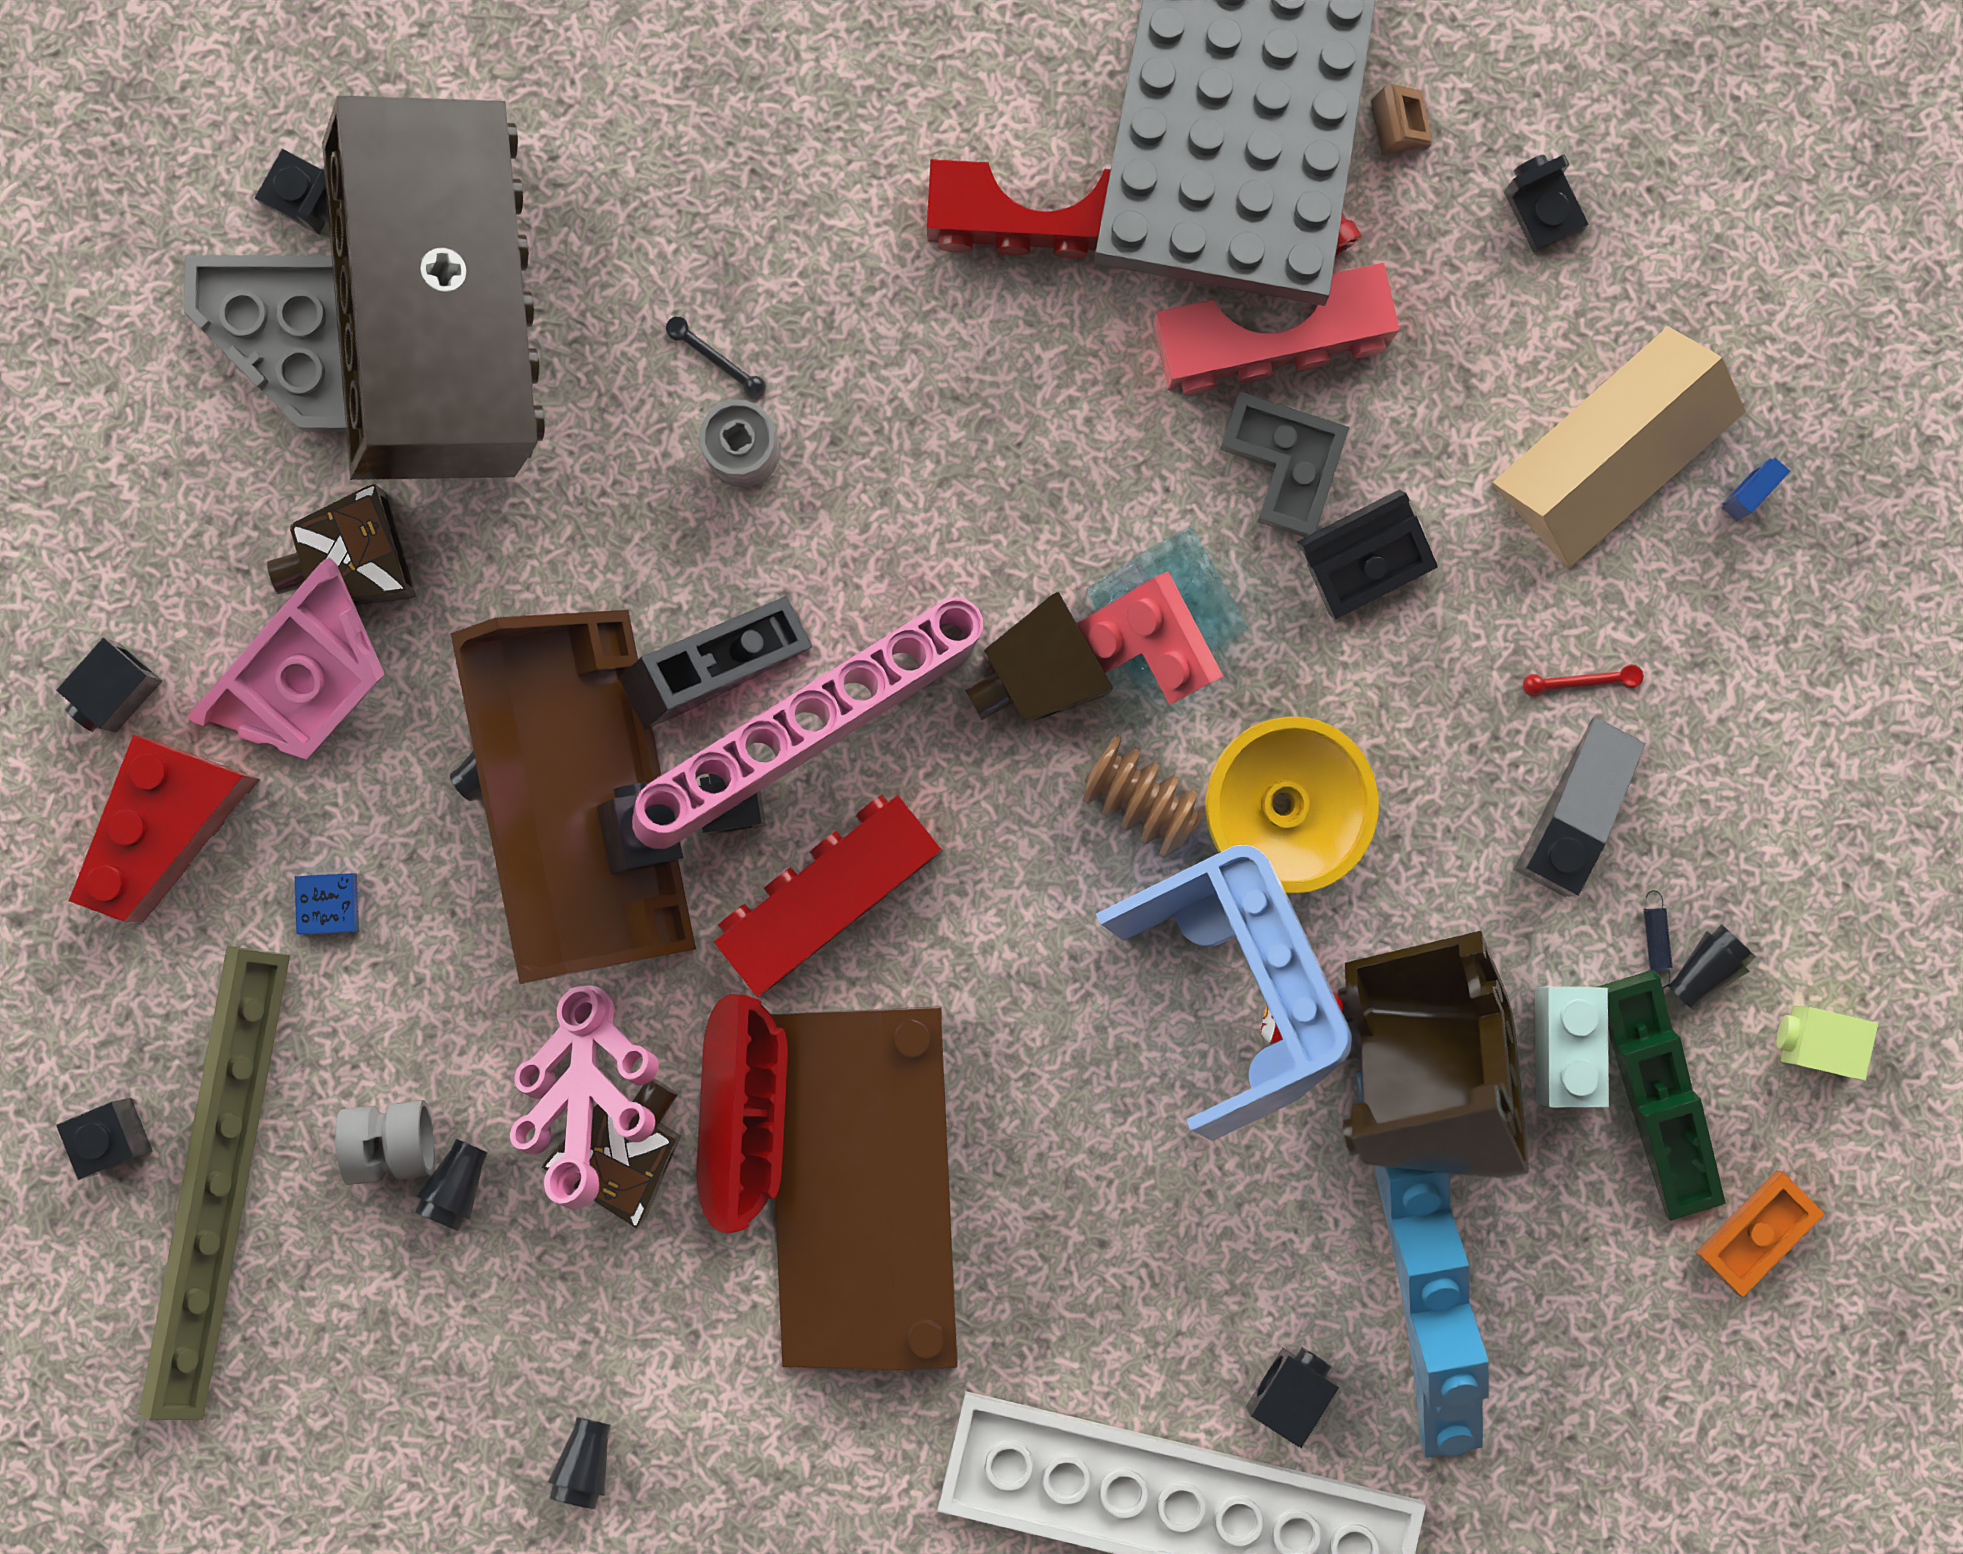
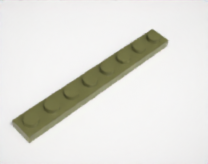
(214, 1185)

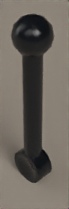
(678, 329)

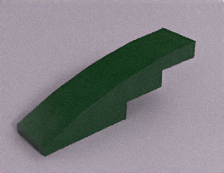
(1662, 1096)

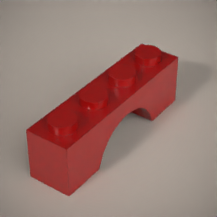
(973, 209)

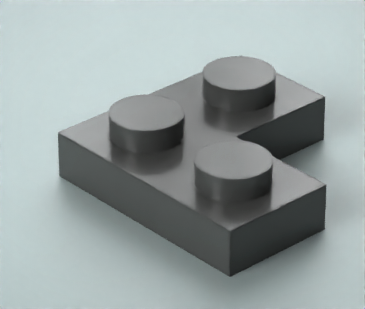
(1300, 450)

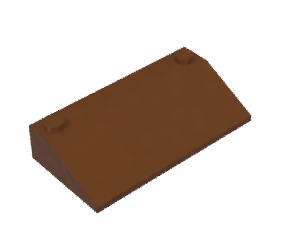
(549, 749)
(865, 1193)

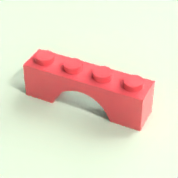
(1205, 345)

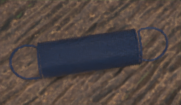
(1658, 938)

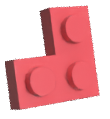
(1160, 627)

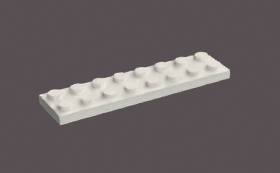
(1154, 1493)

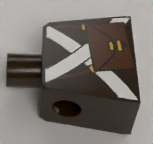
(360, 539)
(626, 1169)

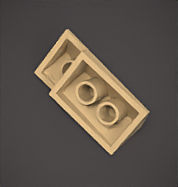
(1622, 444)

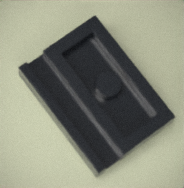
(1367, 554)

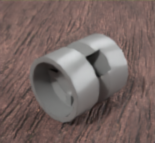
(740, 443)
(405, 1136)

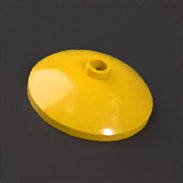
(1328, 794)

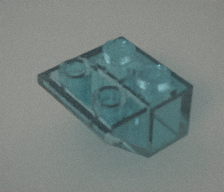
(1196, 582)

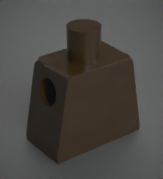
(1040, 667)

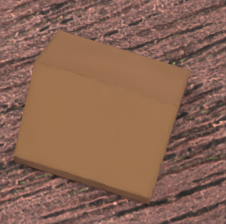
(1400, 119)

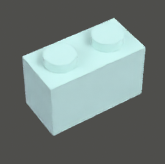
(1571, 1046)

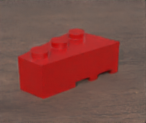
(154, 827)

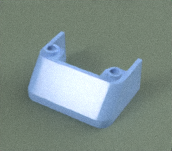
(1244, 899)

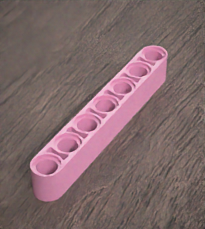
(791, 742)

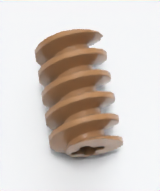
(1143, 798)

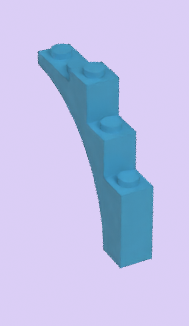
(1434, 1289)

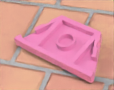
(298, 671)

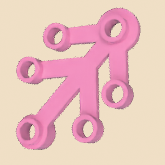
(578, 1089)

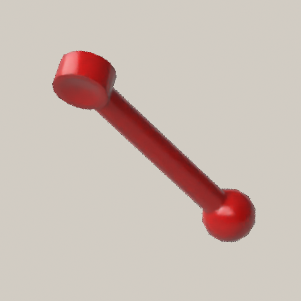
(1629, 676)

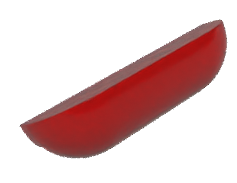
(740, 1112)

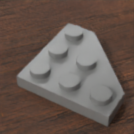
(276, 326)

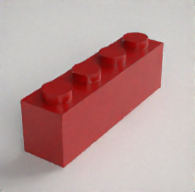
(827, 895)

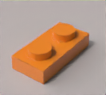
(1760, 1233)

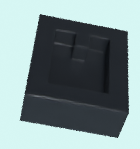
(296, 191)
(1544, 202)

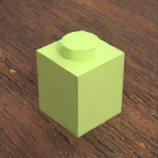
(1827, 1042)

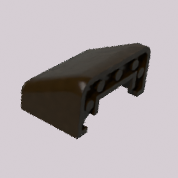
(1436, 1061)

